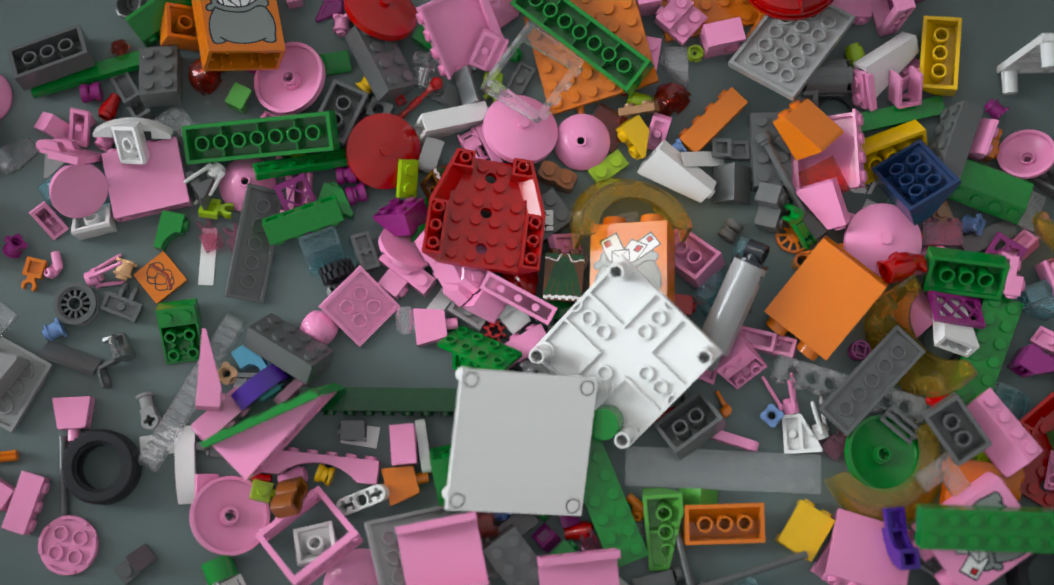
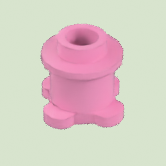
(341, 25)

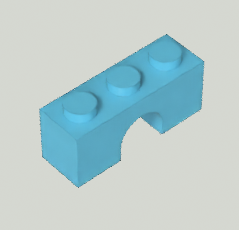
(246, 358)

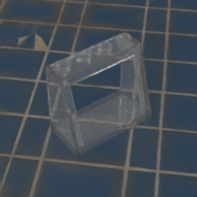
(546, 44)

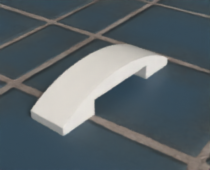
(157, 129)
(185, 465)

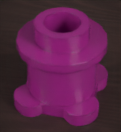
(995, 109)
(14, 246)

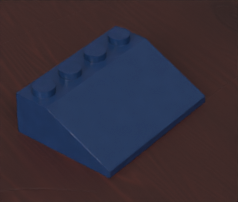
(916, 181)

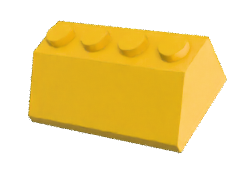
(940, 54)
(889, 142)

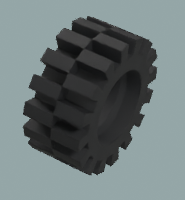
(336, 271)

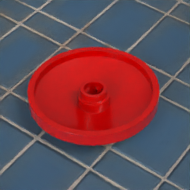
(383, 18)
(376, 147)

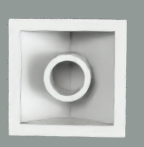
(131, 143)
(94, 225)
(313, 541)

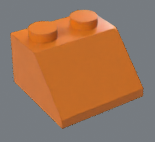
(178, 27)

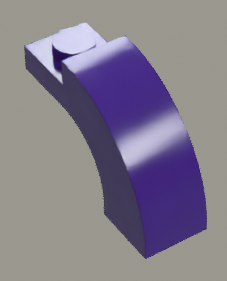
(259, 385)
(897, 541)

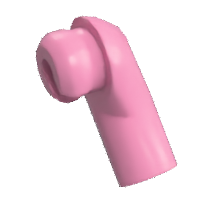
(56, 267)

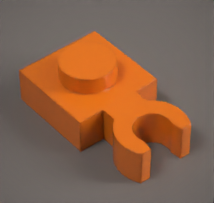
(995, 150)
(34, 270)

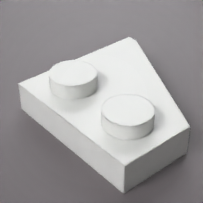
(798, 435)

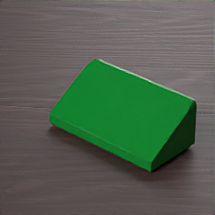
(337, 62)

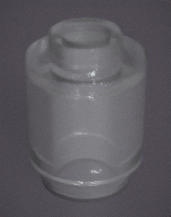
(404, 319)

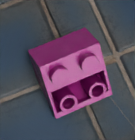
(402, 216)
(1031, 362)

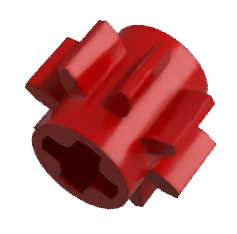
(491, 327)

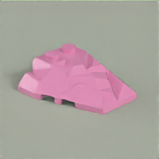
(457, 281)

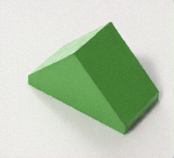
(695, 496)

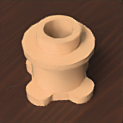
(124, 271)
(225, 368)

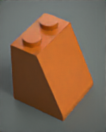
(806, 129)

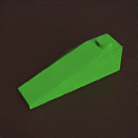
(662, 518)

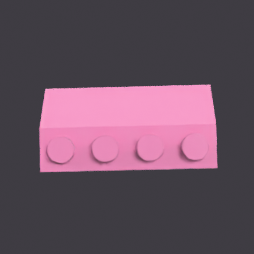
(1011, 442)

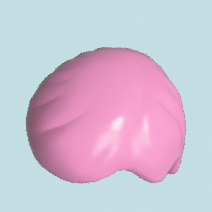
(319, 327)

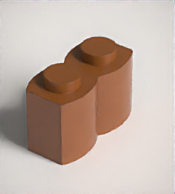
(552, 175)
(289, 497)

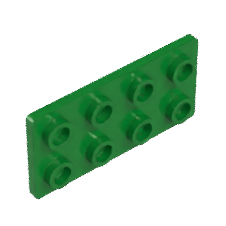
(478, 350)

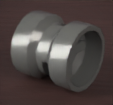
(730, 231)

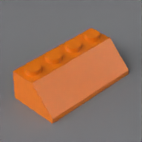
(724, 523)

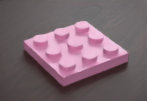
(359, 305)

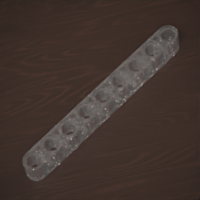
(185, 401)

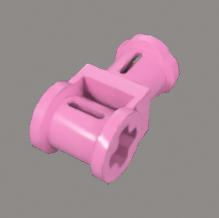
(472, 142)

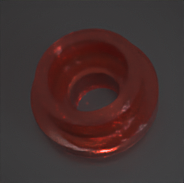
(119, 47)

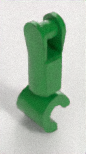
(799, 226)

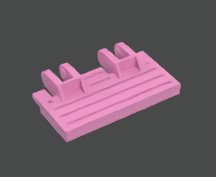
(67, 151)

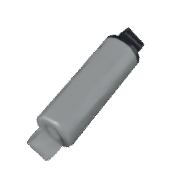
(736, 297)

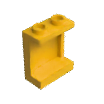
(805, 529)

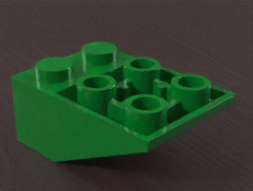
(180, 330)

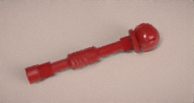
(436, 83)

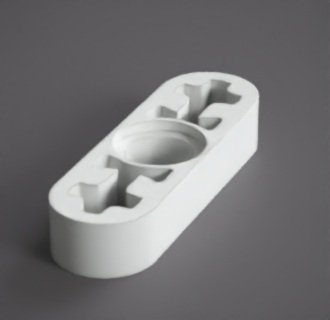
(423, 445)
(370, 500)

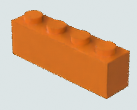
(713, 120)

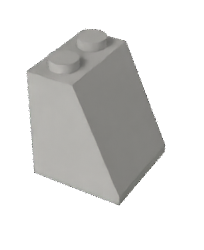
(10, 369)

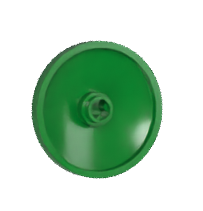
(879, 455)

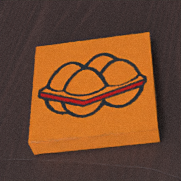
(160, 277)

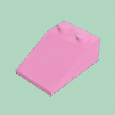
(696, 259)

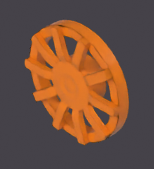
(791, 238)

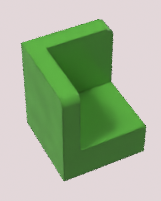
(238, 97)

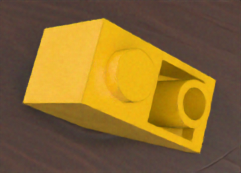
(635, 136)

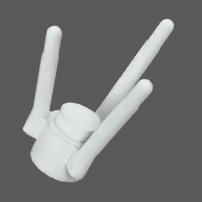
(213, 170)
(821, 428)

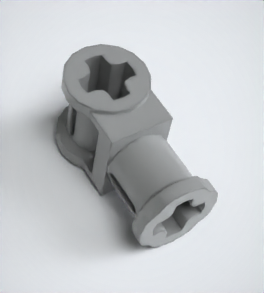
(148, 411)

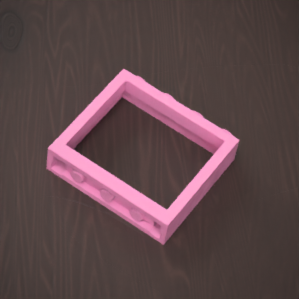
(888, 21)
(327, 558)

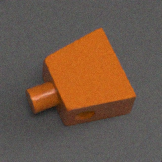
(403, 483)

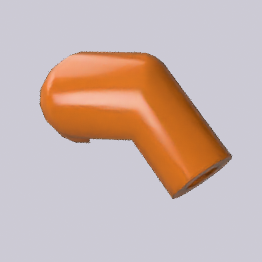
(637, 507)

